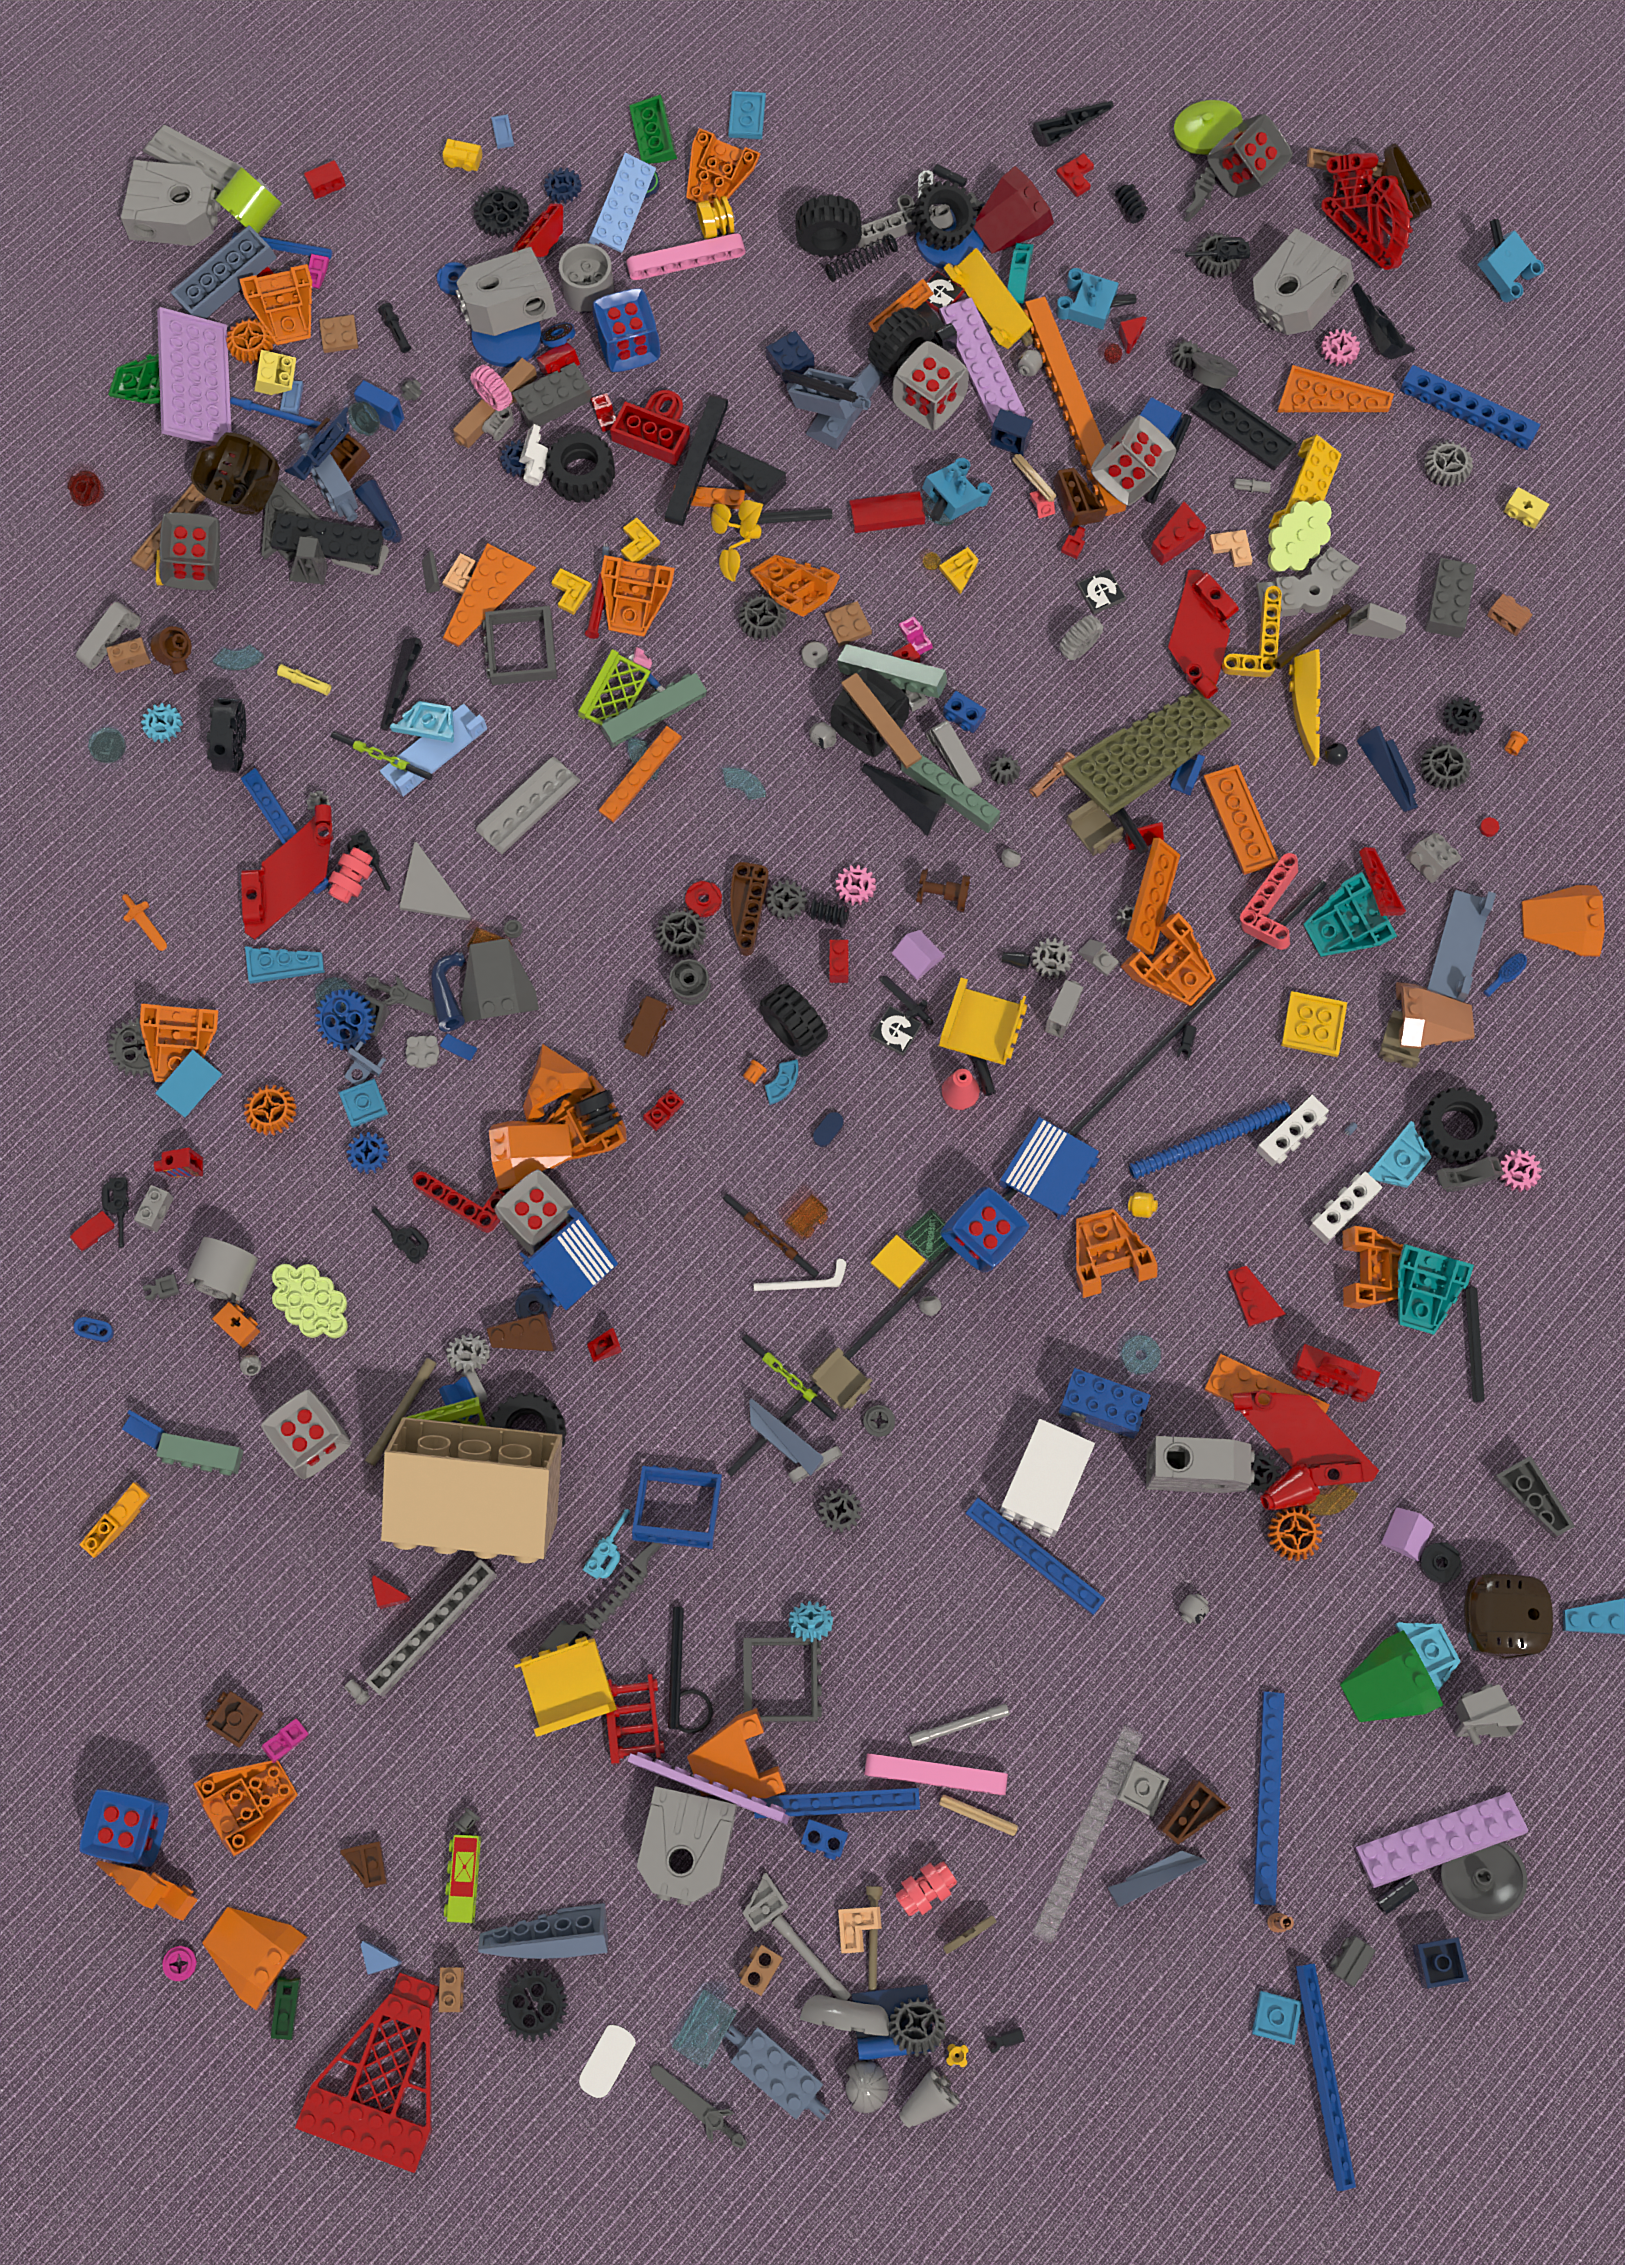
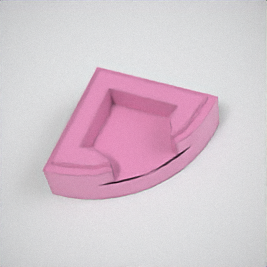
(641, 659)

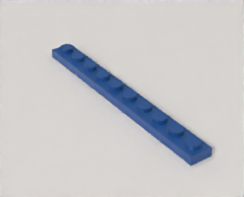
(1268, 1799)
(1325, 2077)

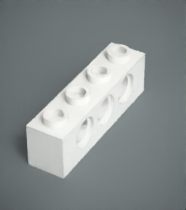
(1311, 1108)
(1326, 1230)

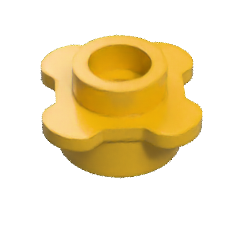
(961, 2060)

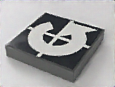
(1101, 591)
(896, 1031)

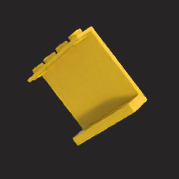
(982, 1025)
(567, 1685)

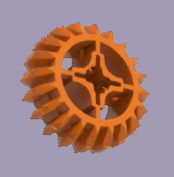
(248, 340)
(266, 1095)
(1294, 1524)

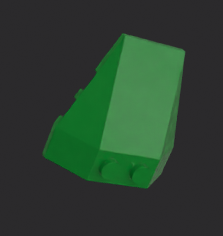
(138, 381)
(1391, 1683)

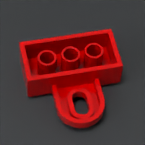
(651, 430)
(1335, 1373)

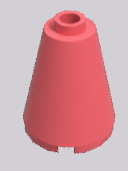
(960, 1090)

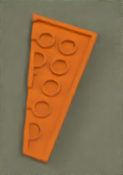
(1320, 392)
(488, 588)

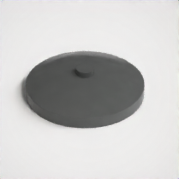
(1485, 1882)

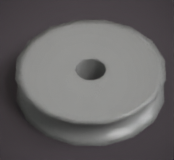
(814, 648)

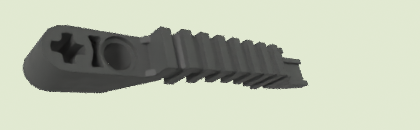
(1202, 190)
(569, 1633)

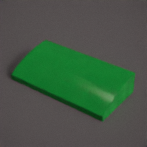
(653, 130)

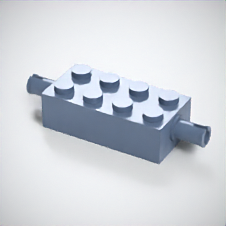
(825, 404)
(333, 485)
(777, 2073)

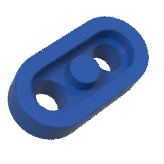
(94, 1330)

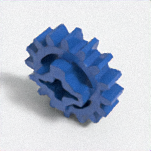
(375, 1154)

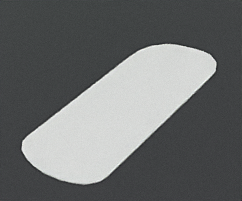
(606, 2061)

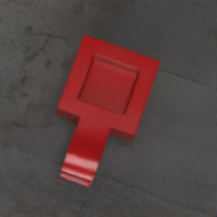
(1074, 544)

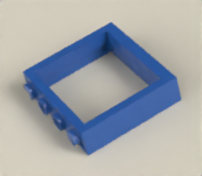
(675, 1536)

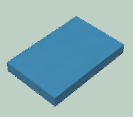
(747, 115)
(188, 1083)

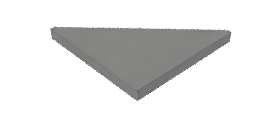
(427, 890)

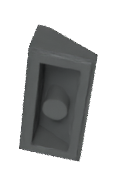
(430, 573)

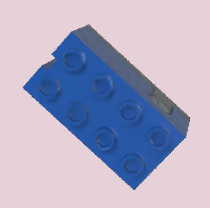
(1104, 1404)

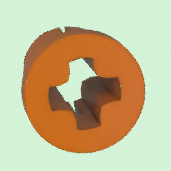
(1515, 743)
(754, 1071)

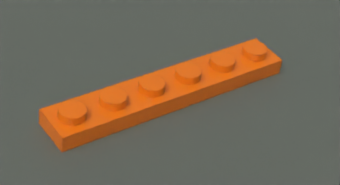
(640, 774)

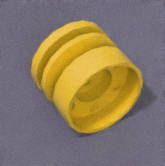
(715, 217)

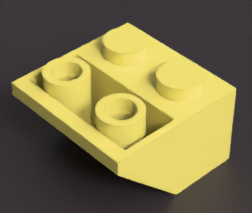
(274, 373)

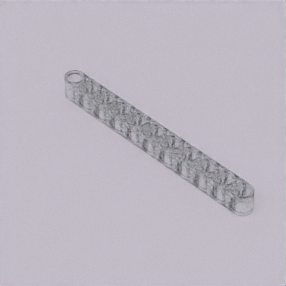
(1087, 1834)

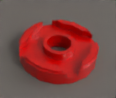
(703, 888)

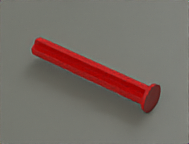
(595, 617)

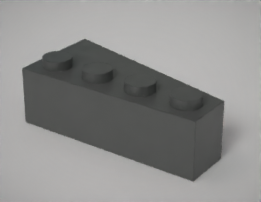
(1532, 1492)

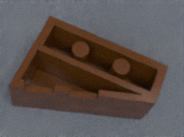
(1076, 499)
(524, 1333)

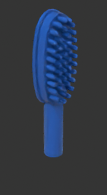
(1508, 972)

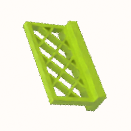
(603, 680)
(455, 1412)

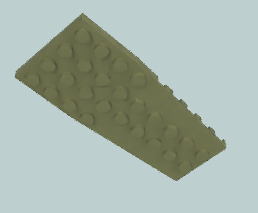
(1147, 752)

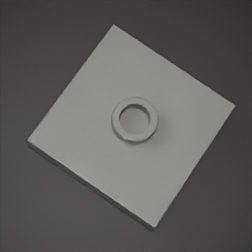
(1142, 1788)

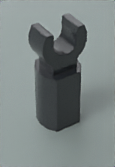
(1187, 1040)
(1007, 2039)

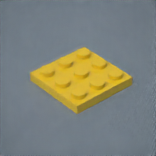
(1314, 1024)

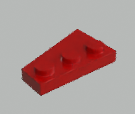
(1253, 1298)

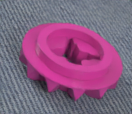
(173, 1971)

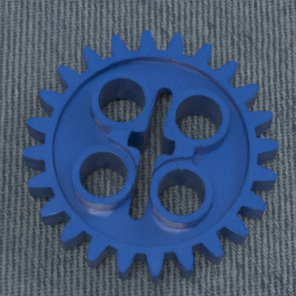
(354, 1006)

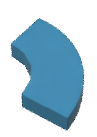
(783, 1083)

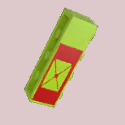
(463, 1878)

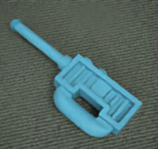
(602, 1551)

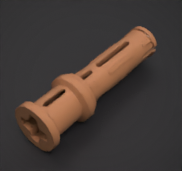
(1051, 776)
(1285, 1922)

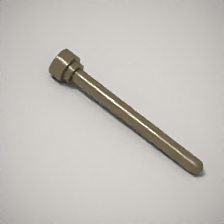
(874, 1894)

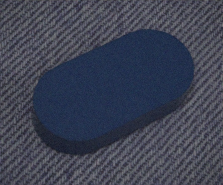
(828, 1129)

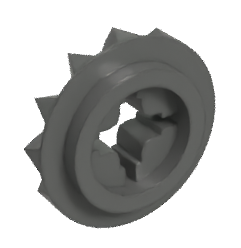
(872, 1414)

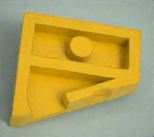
(959, 568)

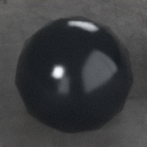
(1336, 754)

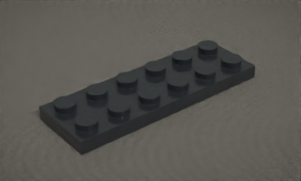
(1243, 427)
(336, 539)

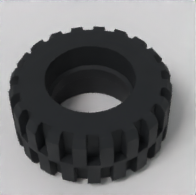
(828, 225)
(898, 340)
(580, 447)
(793, 1020)
(1469, 1104)
(530, 1404)

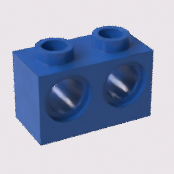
(967, 709)
(826, 1833)

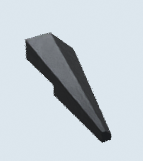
(1055, 129)
(1387, 337)
(400, 685)
(917, 803)

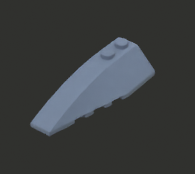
(832, 429)
(560, 1935)

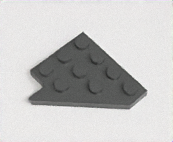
(284, 502)

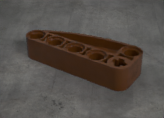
(743, 900)

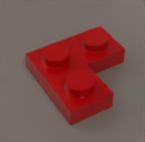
(1073, 173)

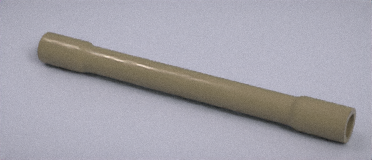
(378, 1449)

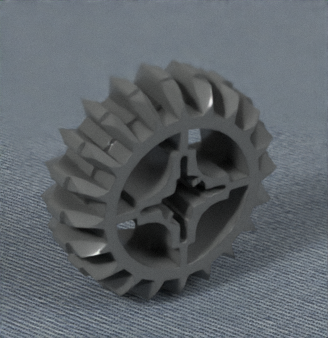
(1211, 264)
(759, 609)
(1454, 760)
(676, 946)
(907, 2038)

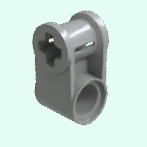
(497, 425)

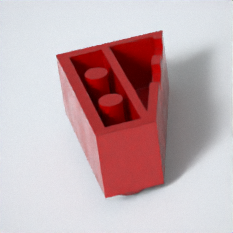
(1178, 534)

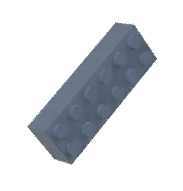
(220, 275)

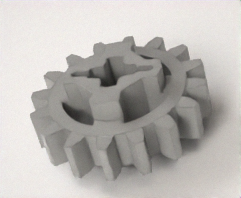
(1052, 950)
(466, 1353)

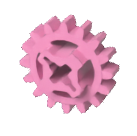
(1331, 347)
(855, 877)
(1520, 1162)

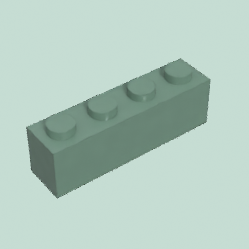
(199, 1453)

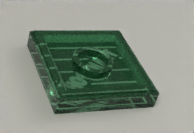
(926, 1235)

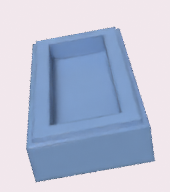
(502, 131)
(292, 399)

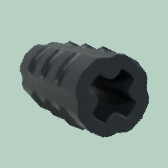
(1396, 1895)

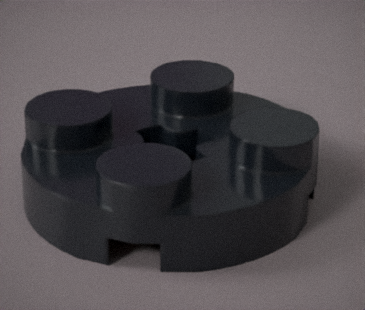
(1451, 1559)

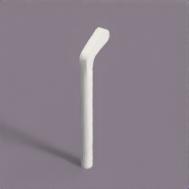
(833, 1282)

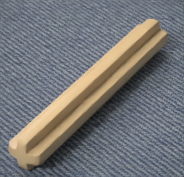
(1034, 477)
(978, 1815)

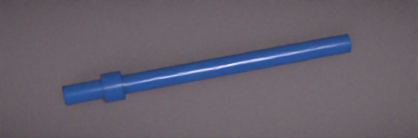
(249, 405)

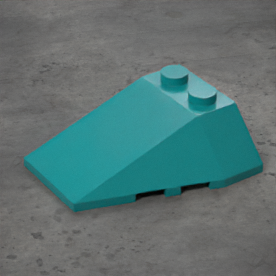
(1349, 920)
(1428, 1287)

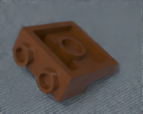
(233, 1718)

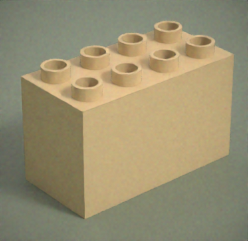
(471, 1489)

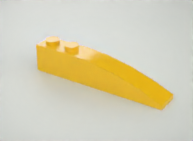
(1304, 689)

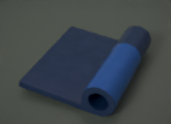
(881, 2046)

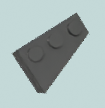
(309, 562)

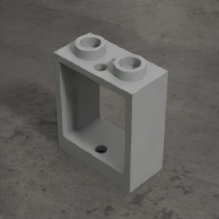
(1064, 1008)

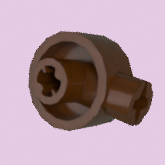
(171, 648)

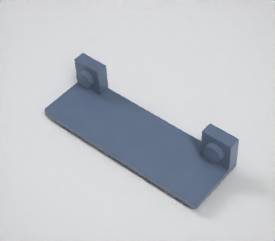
(1460, 944)

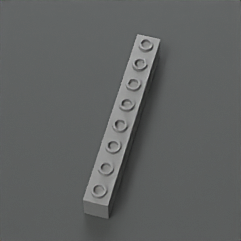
(431, 1628)

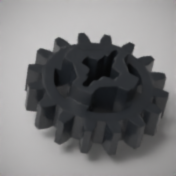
(1462, 720)
(1260, 1481)

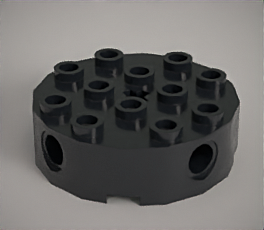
(227, 734)

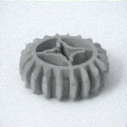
(1440, 456)
(1081, 637)

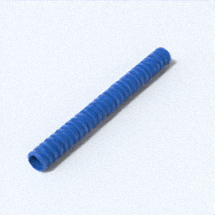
(1210, 1139)

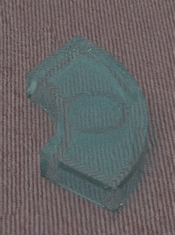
(238, 659)
(636, 751)
(744, 781)

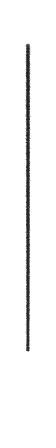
(1012, 1192)

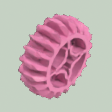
(491, 387)

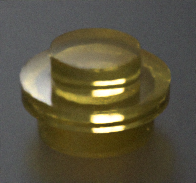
(931, 561)

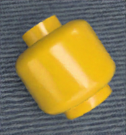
(1142, 1204)

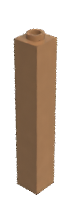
(471, 425)

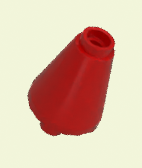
(1291, 1490)

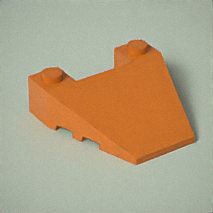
(1178, 967)
(1108, 1246)
(1377, 1268)
(729, 1761)
(152, 1889)

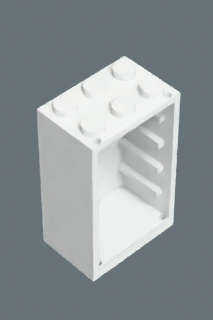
(1046, 1478)

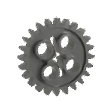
(138, 1065)

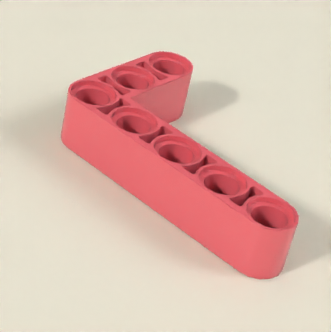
(1267, 901)

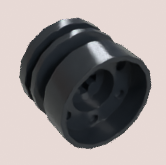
(597, 1112)

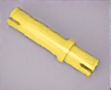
(305, 680)

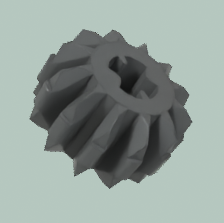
(1183, 354)
(998, 766)

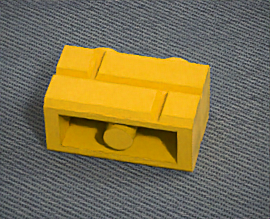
(462, 155)

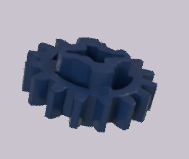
(563, 186)
(511, 457)

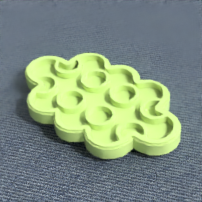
(1299, 536)
(309, 1301)

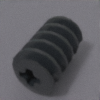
(1131, 202)
(829, 912)

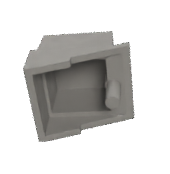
(1487, 1714)

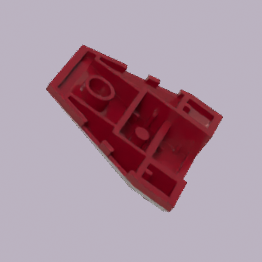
(1012, 213)

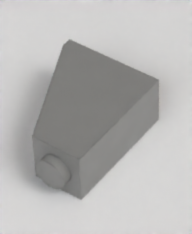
(1376, 622)

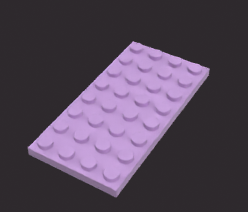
(193, 377)

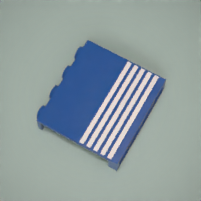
(1050, 1167)
(570, 1262)

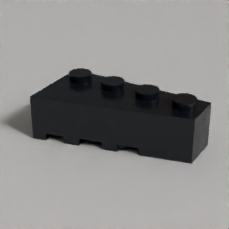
(747, 473)

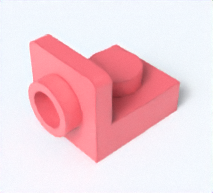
(1043, 507)

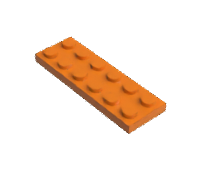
(1240, 819)
(1153, 896)
(1235, 1377)

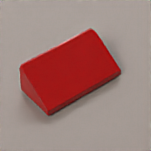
(1148, 833)

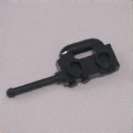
(1226, 252)
(363, 841)
(120, 1202)
(402, 1239)

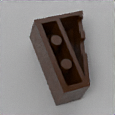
(347, 454)
(647, 1026)
(1191, 1812)

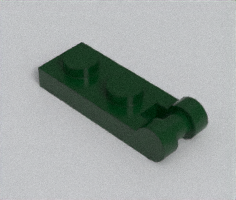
(285, 2008)

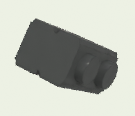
(1352, 1960)

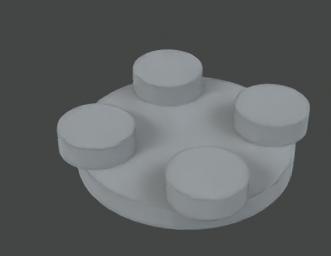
(422, 1051)

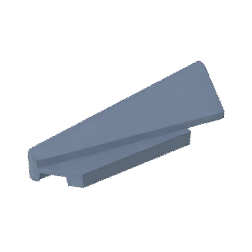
(784, 1439)
(1154, 1877)

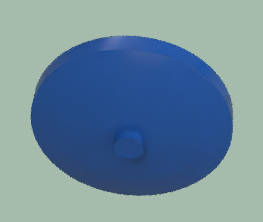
(953, 256)
(508, 347)

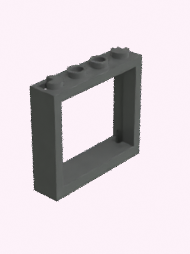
(515, 616)
(815, 1671)

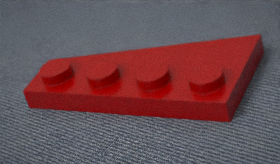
(1382, 887)

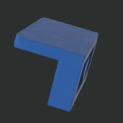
(1187, 775)
(456, 1393)
(143, 1430)

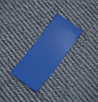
(458, 1047)

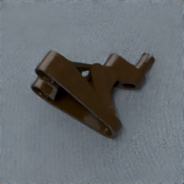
(1397, 163)

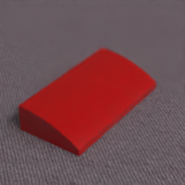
(887, 512)

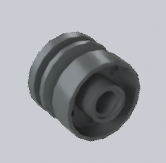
(685, 972)

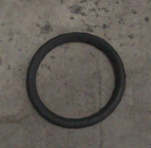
(692, 1691)

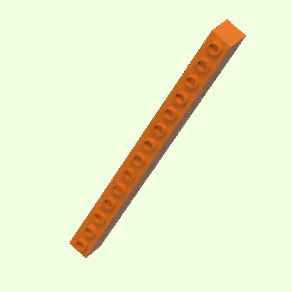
(1069, 395)

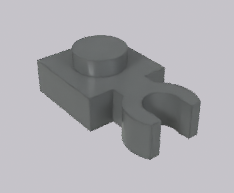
(164, 1287)

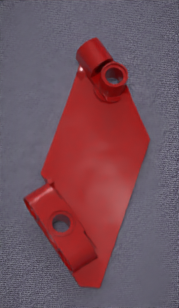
(1201, 631)
(287, 874)
(1305, 1436)

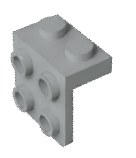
(1433, 856)

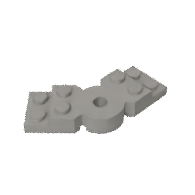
(1324, 579)

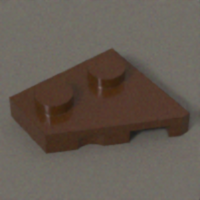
(367, 1863)

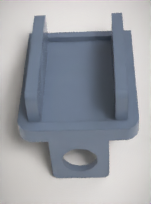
(362, 1064)

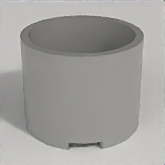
(585, 276)
(221, 1270)

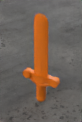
(136, 912)

